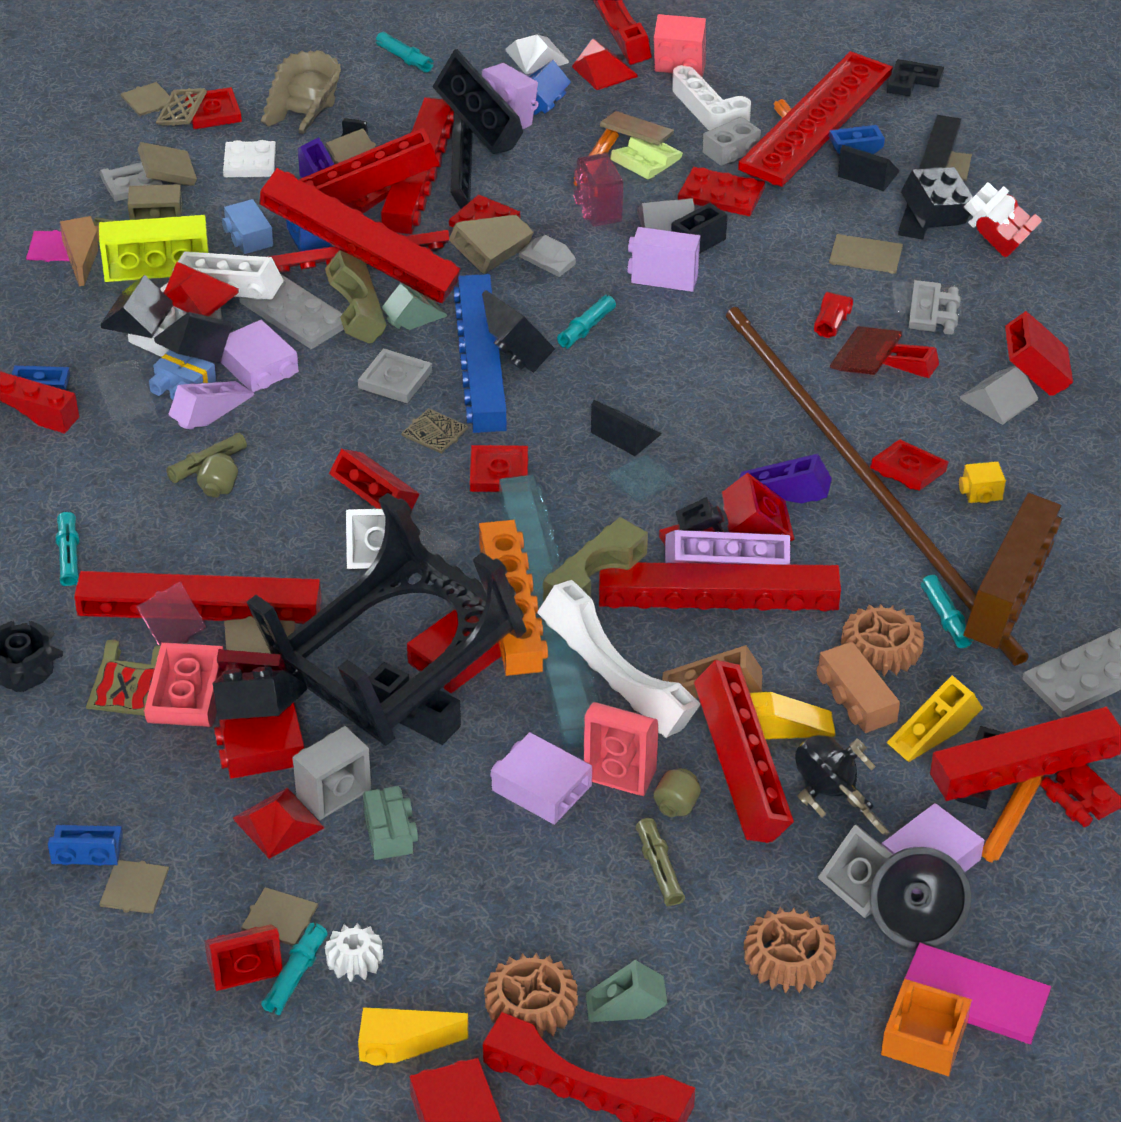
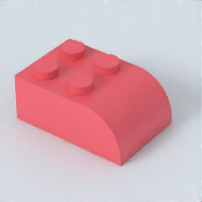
(679, 42)
(183, 685)
(620, 748)

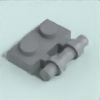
(925, 303)

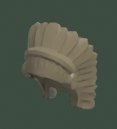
(302, 85)

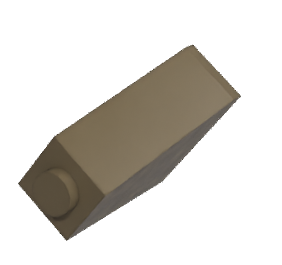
(490, 240)

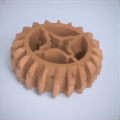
(885, 637)
(786, 957)
(525, 986)

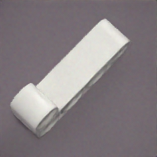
(705, 102)

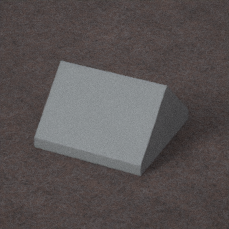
(662, 214)
(1002, 395)
(853, 869)

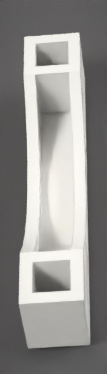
(574, 618)

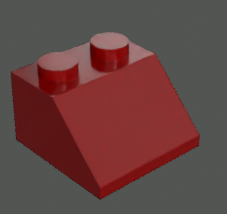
(755, 509)
(244, 957)

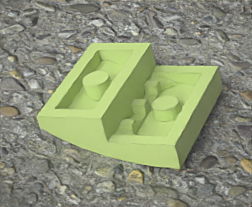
(645, 157)

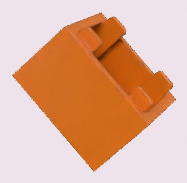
(926, 1027)

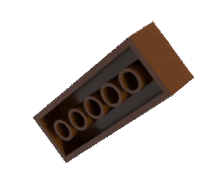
(1014, 571)

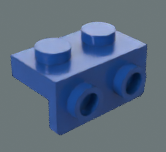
(85, 845)

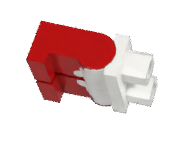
(1000, 219)

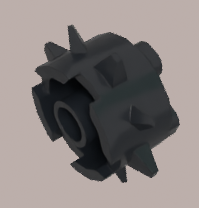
(25, 655)

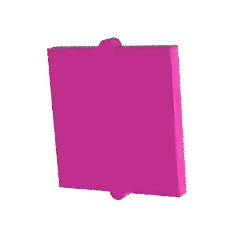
(47, 247)

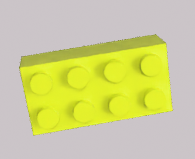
(149, 245)

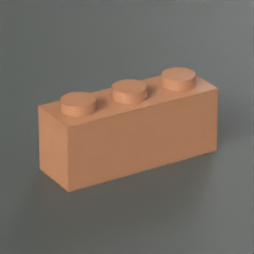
(858, 687)

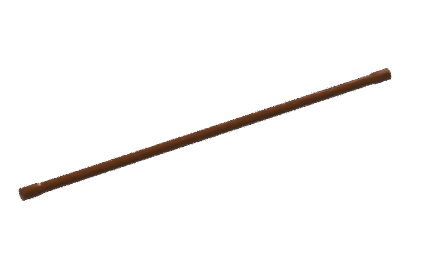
(740, 322)

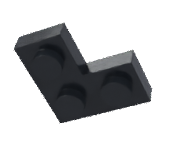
(909, 73)

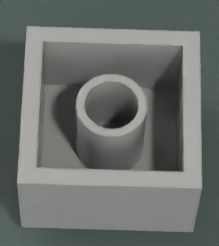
(332, 772)

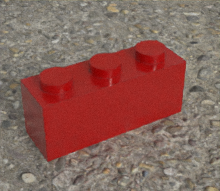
(370, 479)

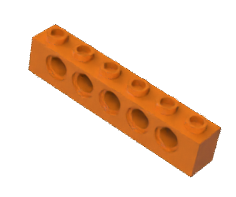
(503, 542)

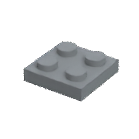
(395, 375)

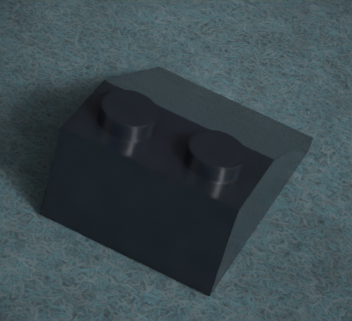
(515, 334)
(255, 693)

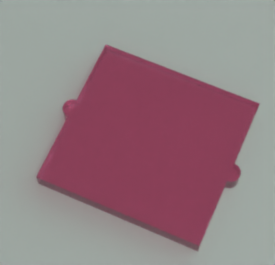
(171, 615)

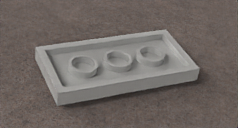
(298, 314)
(1079, 675)

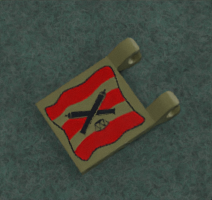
(121, 684)

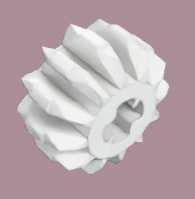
(354, 952)

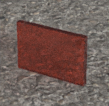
(866, 350)

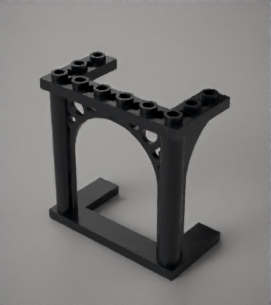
(395, 563)

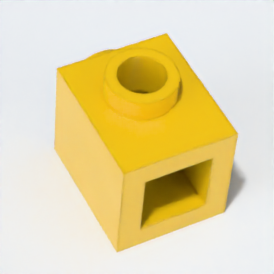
(982, 482)

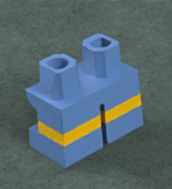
(179, 369)

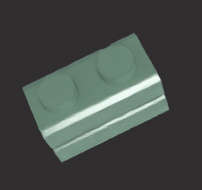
(388, 822)

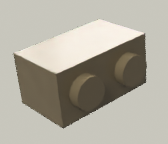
(154, 201)

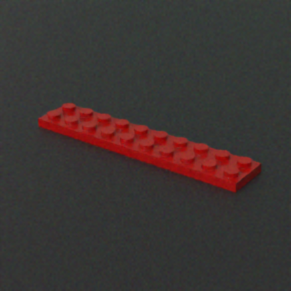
(812, 118)

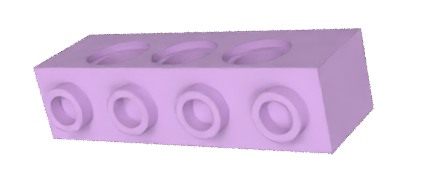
(726, 548)

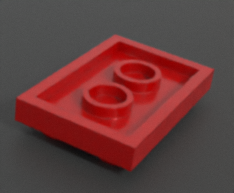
(722, 190)

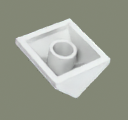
(535, 52)
(364, 536)

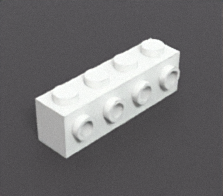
(253, 275)

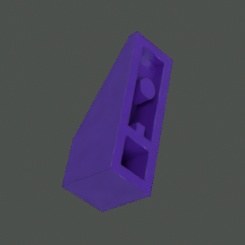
(796, 479)

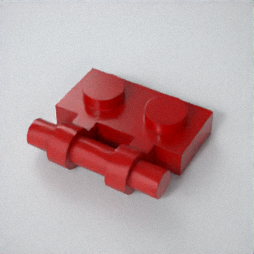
(1088, 788)

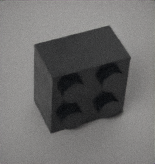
(937, 197)

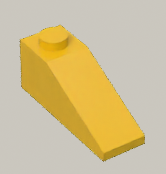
(790, 718)
(936, 720)
(403, 1034)

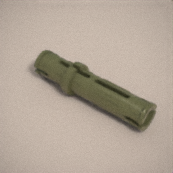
(194, 460)
(659, 861)

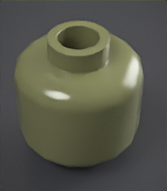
(217, 475)
(677, 792)

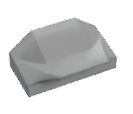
(549, 255)

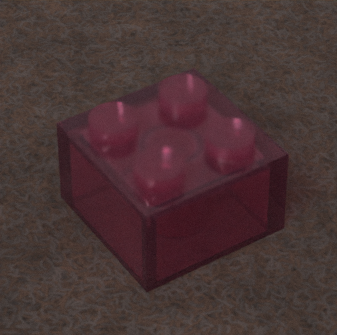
(599, 189)

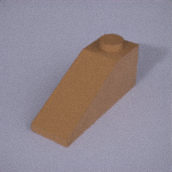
(81, 244)
(689, 673)

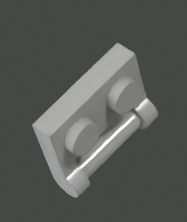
(120, 186)

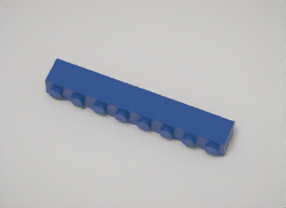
(481, 357)

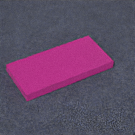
(999, 998)

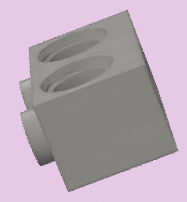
(730, 141)

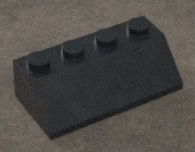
(478, 104)

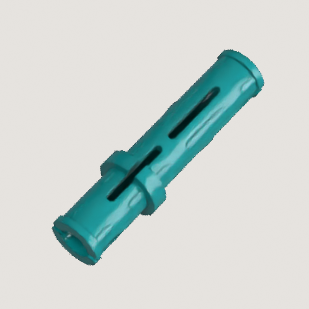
(410, 55)
(580, 326)
(67, 527)
(951, 618)
(301, 958)

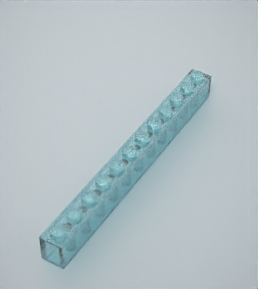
(565, 669)

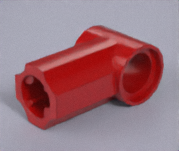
(832, 313)

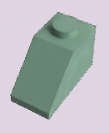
(411, 308)
(627, 995)

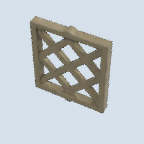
(201, 92)

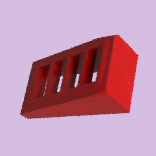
(918, 359)

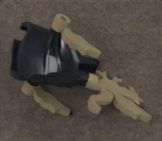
(833, 773)

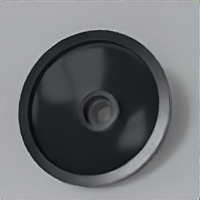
(942, 903)

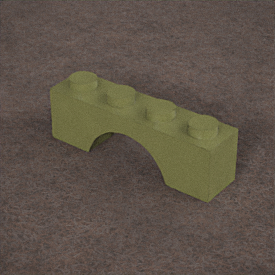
(364, 315)
(617, 546)

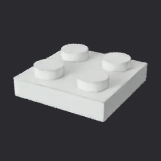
(249, 159)

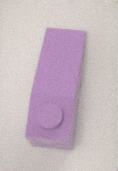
(205, 402)

